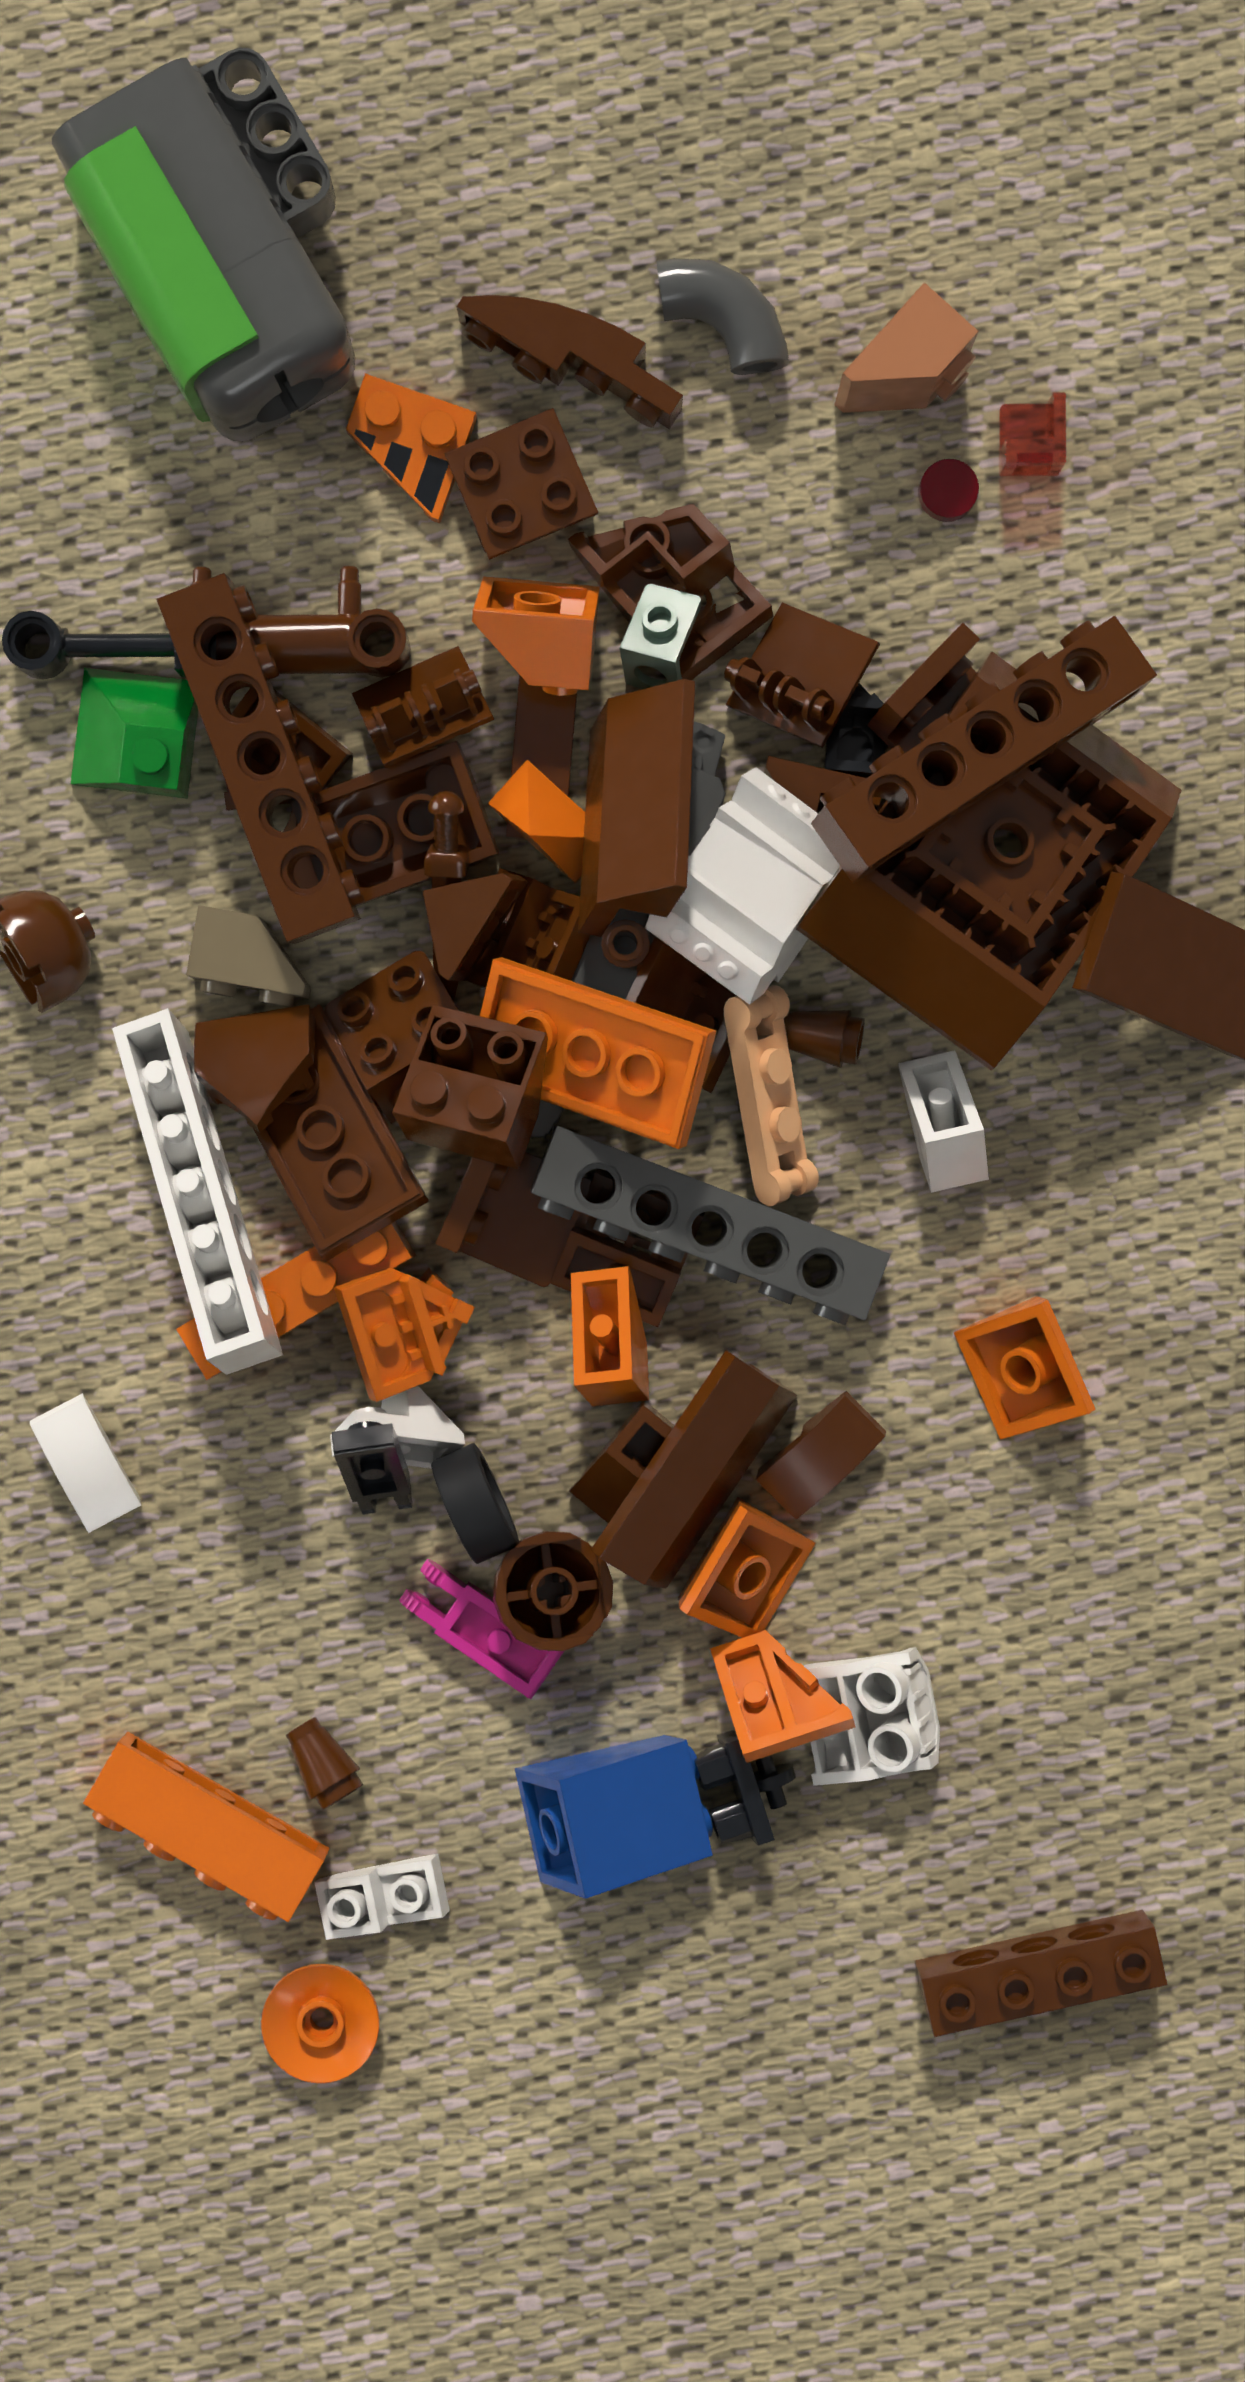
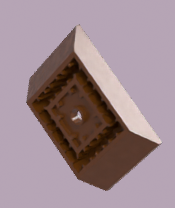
(985, 936)

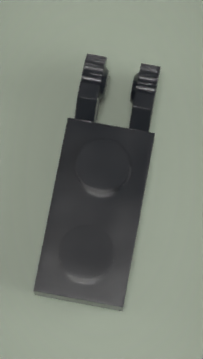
(372, 1465)

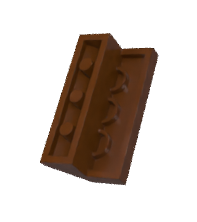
(637, 805)
(693, 1472)

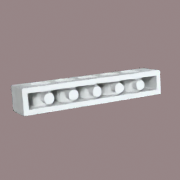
(197, 1193)

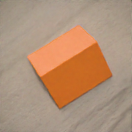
(1024, 1368)
(745, 1571)

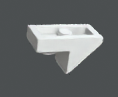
(418, 1423)

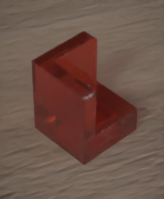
(1033, 438)

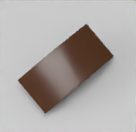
(822, 1455)

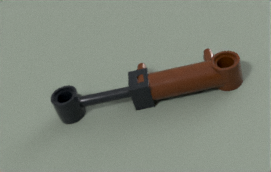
(296, 641)

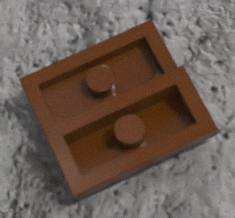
(537, 933)
(593, 1250)

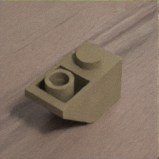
(242, 952)

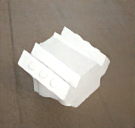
(749, 888)

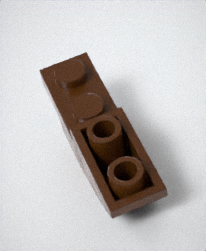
(553, 338)

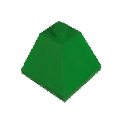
(135, 733)

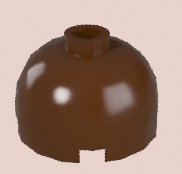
(45, 946)
(552, 1591)

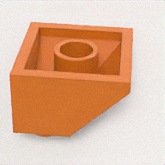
(541, 629)

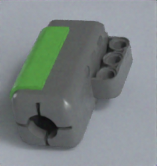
(208, 236)

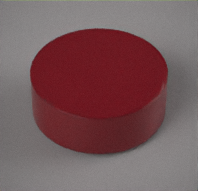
(948, 490)

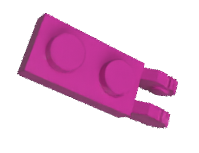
(477, 1631)

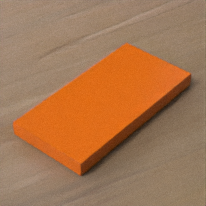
(606, 1052)

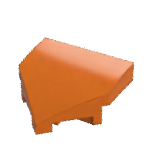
(399, 1329)

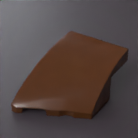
(681, 554)

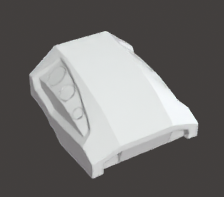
(903, 1720)

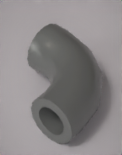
(728, 303)

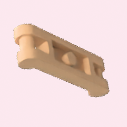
(768, 1097)

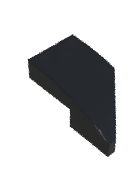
(852, 743)

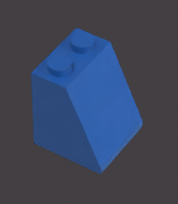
(615, 1815)

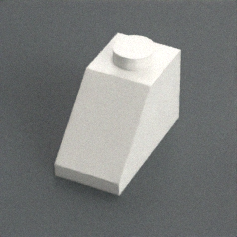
(944, 1121)

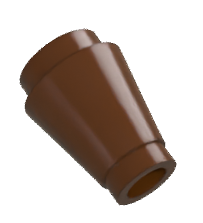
(825, 1035)
(323, 1764)

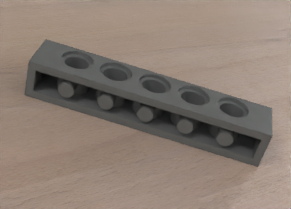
(854, 1265)

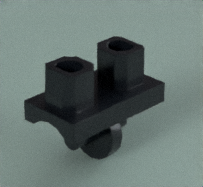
(747, 1814)

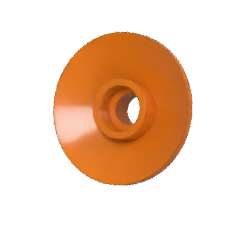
(314, 2051)

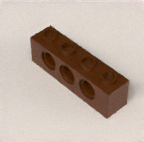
(1040, 1972)

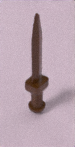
(446, 859)

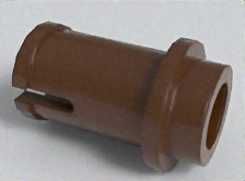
(620, 929)

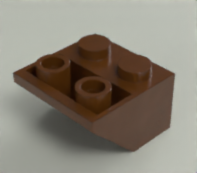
(473, 1087)

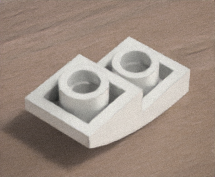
(85, 1463)
(382, 1896)

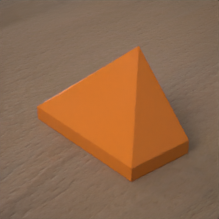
(544, 818)

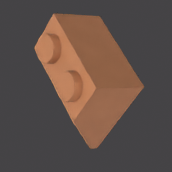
(910, 359)

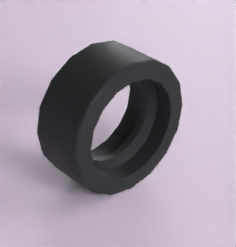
(474, 1503)

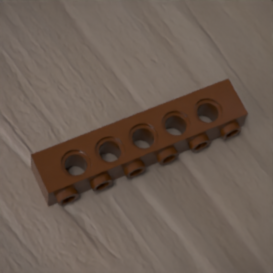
(192, 620)
(1099, 656)

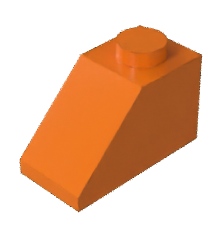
(608, 1338)

